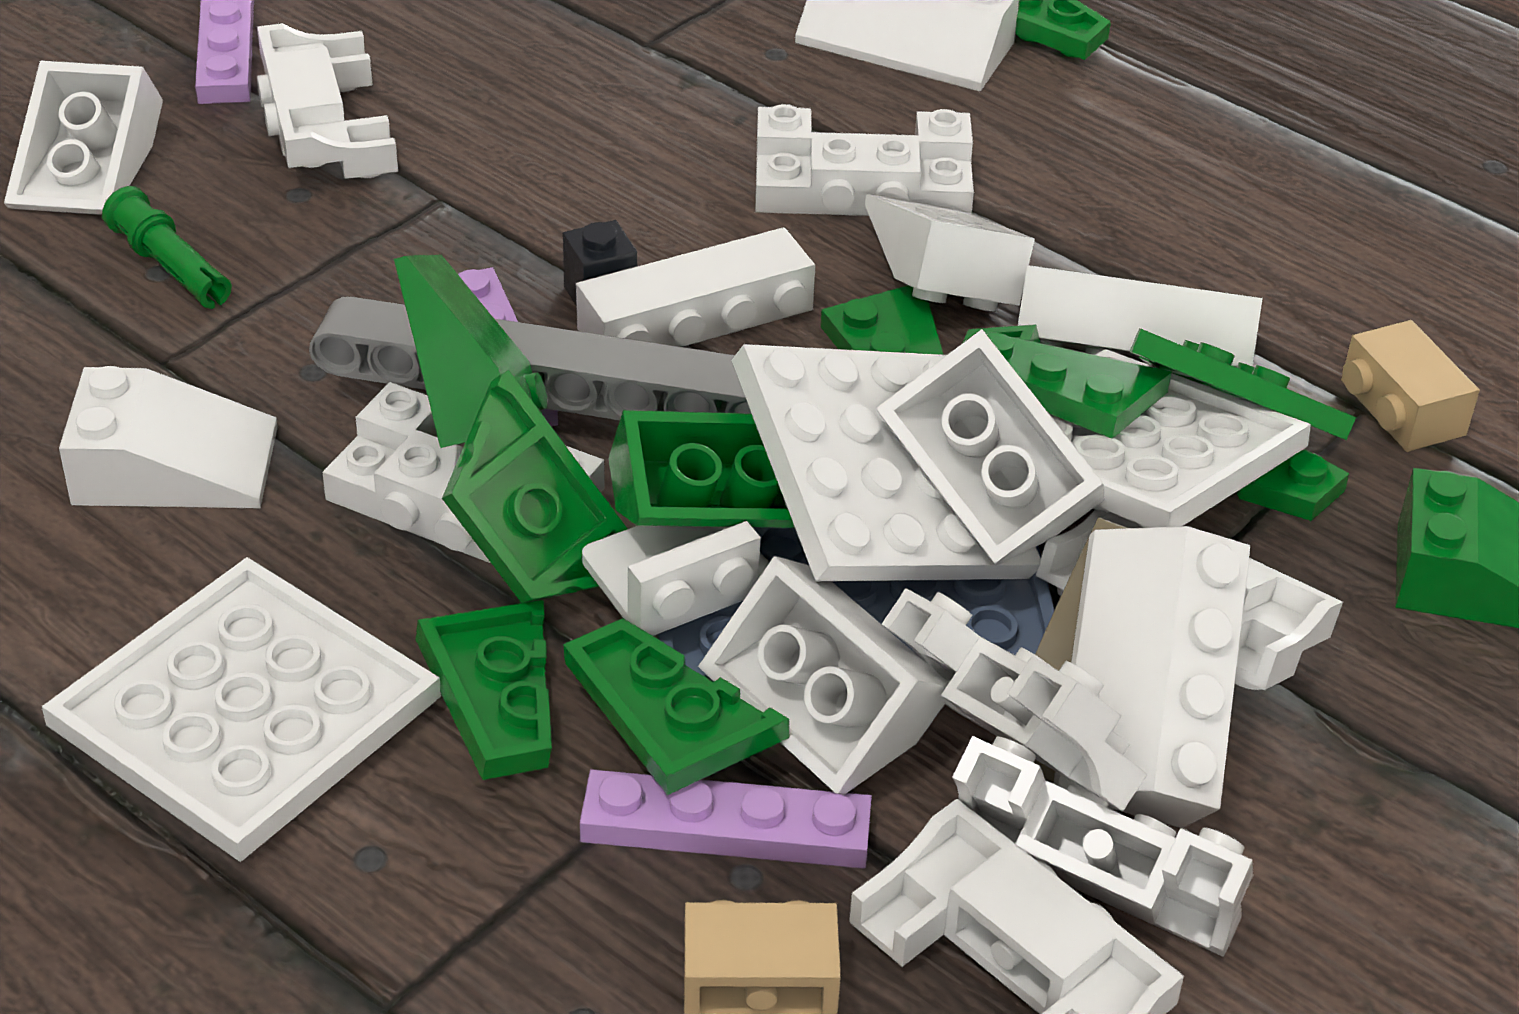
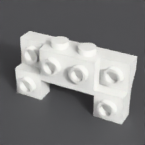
(306, 104)
(836, 171)
(401, 471)
(1277, 617)
(1021, 697)
(1134, 864)
(1012, 920)

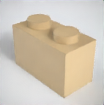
(1409, 385)
(761, 958)

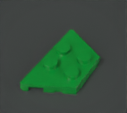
(1254, 384)
(527, 497)

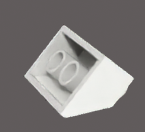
(992, 450)
(830, 669)

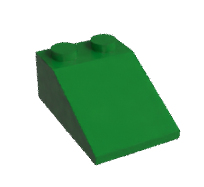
(457, 346)
(1458, 549)

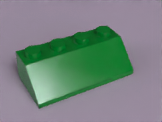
(694, 471)

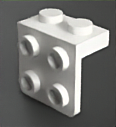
(674, 572)

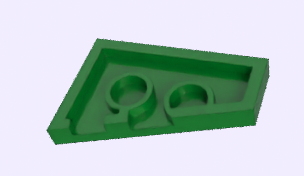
(883, 324)
(665, 710)

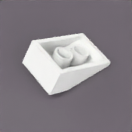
(82, 136)
(951, 252)
(162, 444)

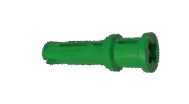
(154, 236)

